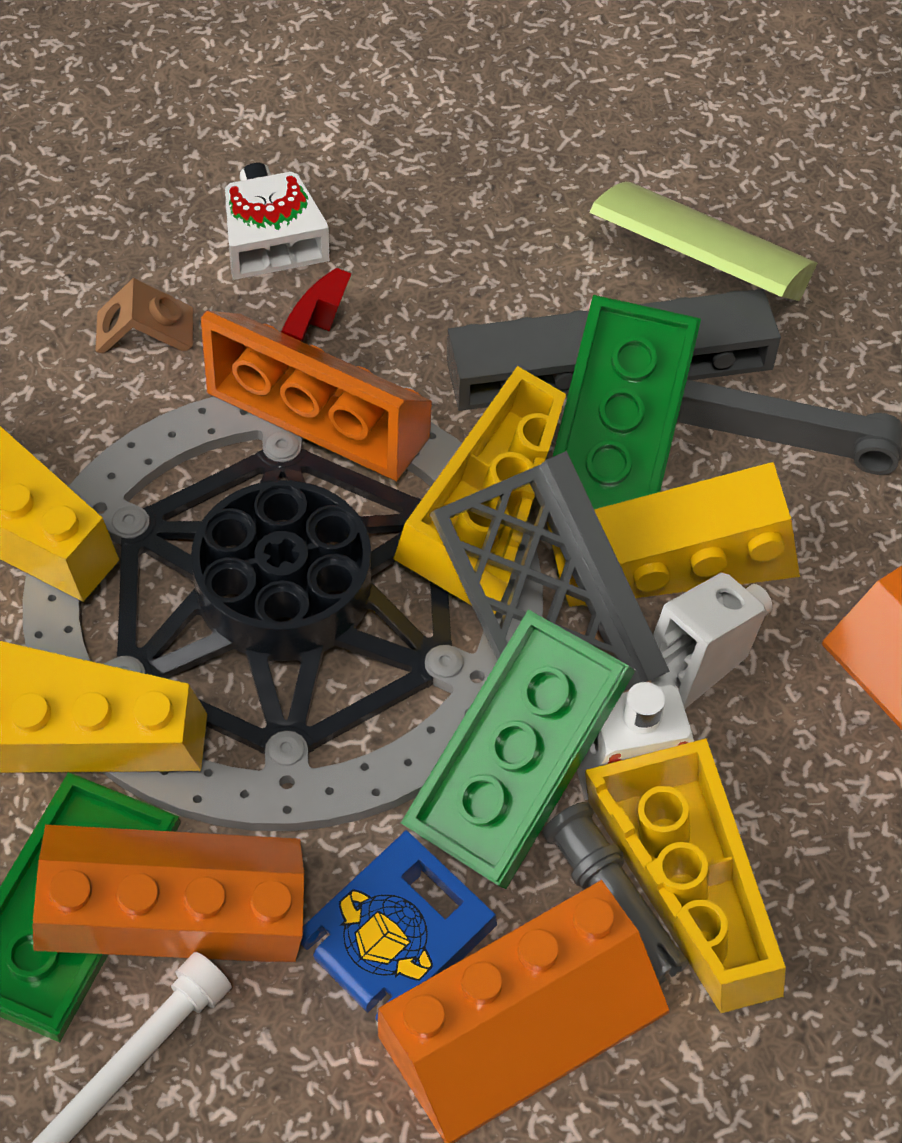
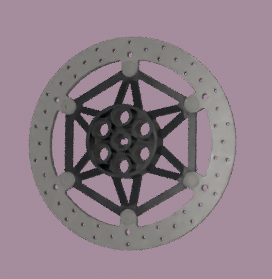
(277, 574)

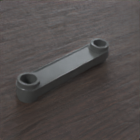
(870, 440)

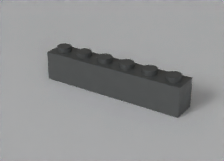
(732, 339)

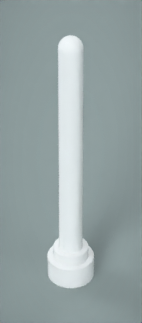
(197, 986)

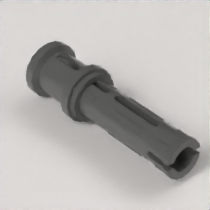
(597, 860)

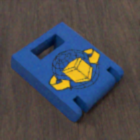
(388, 933)

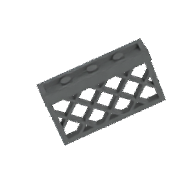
(587, 558)

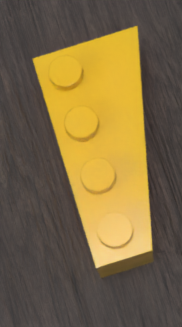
(503, 443)
(49, 526)
(700, 530)
(93, 717)
(692, 867)

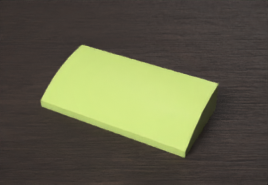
(706, 239)

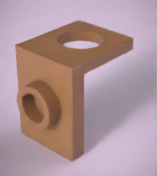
(147, 312)

